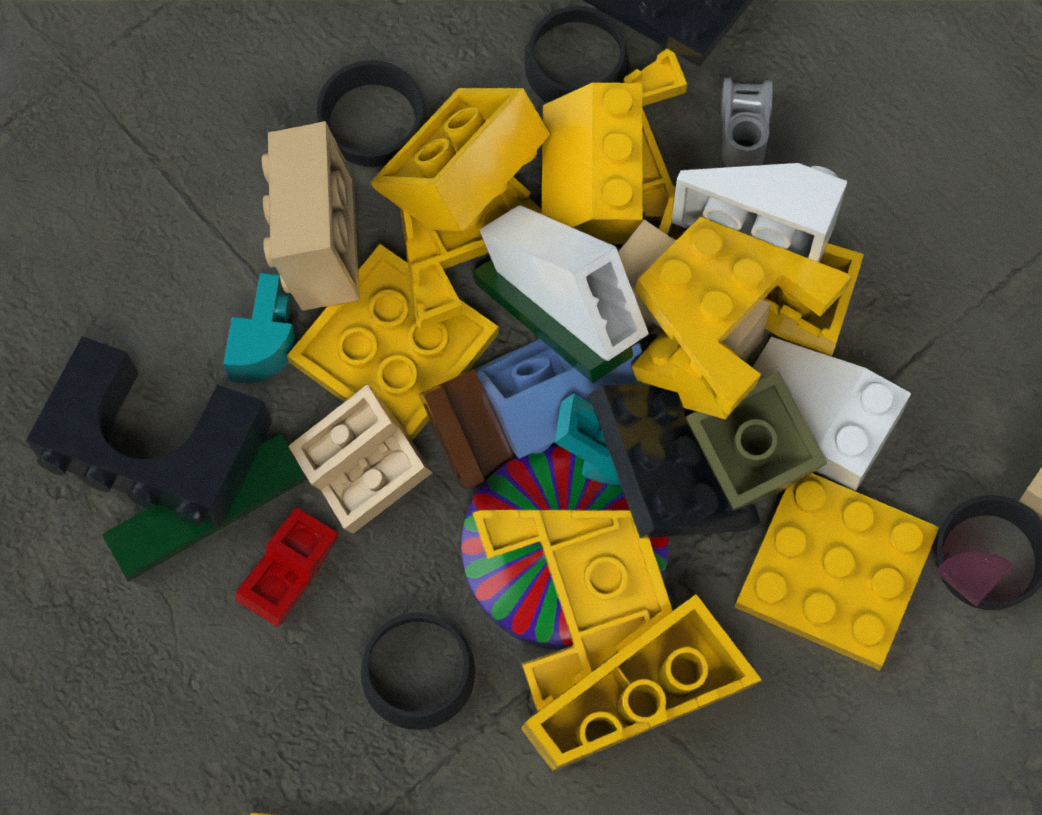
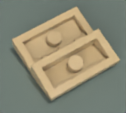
(360, 459)

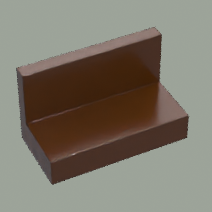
(466, 428)

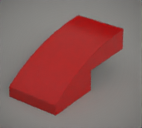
(287, 568)

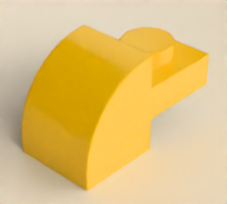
(667, 367)

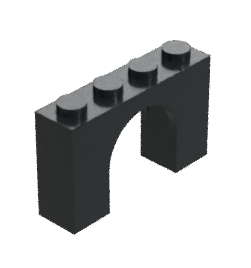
(192, 480)

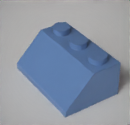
(530, 386)

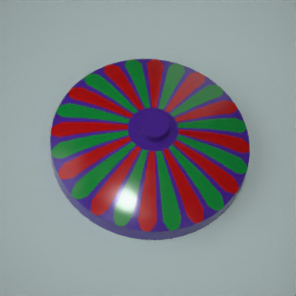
(517, 585)

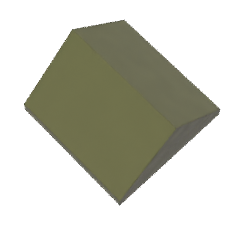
(759, 445)

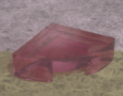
(974, 573)

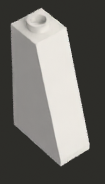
(568, 277)

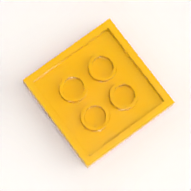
(382, 346)
(837, 569)

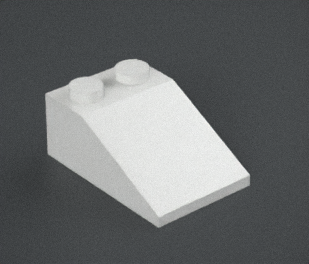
(774, 203)
(842, 405)

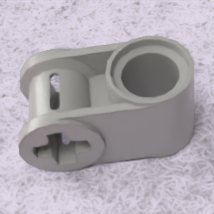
(745, 117)

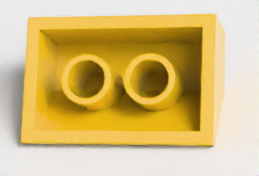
(463, 157)
(595, 160)

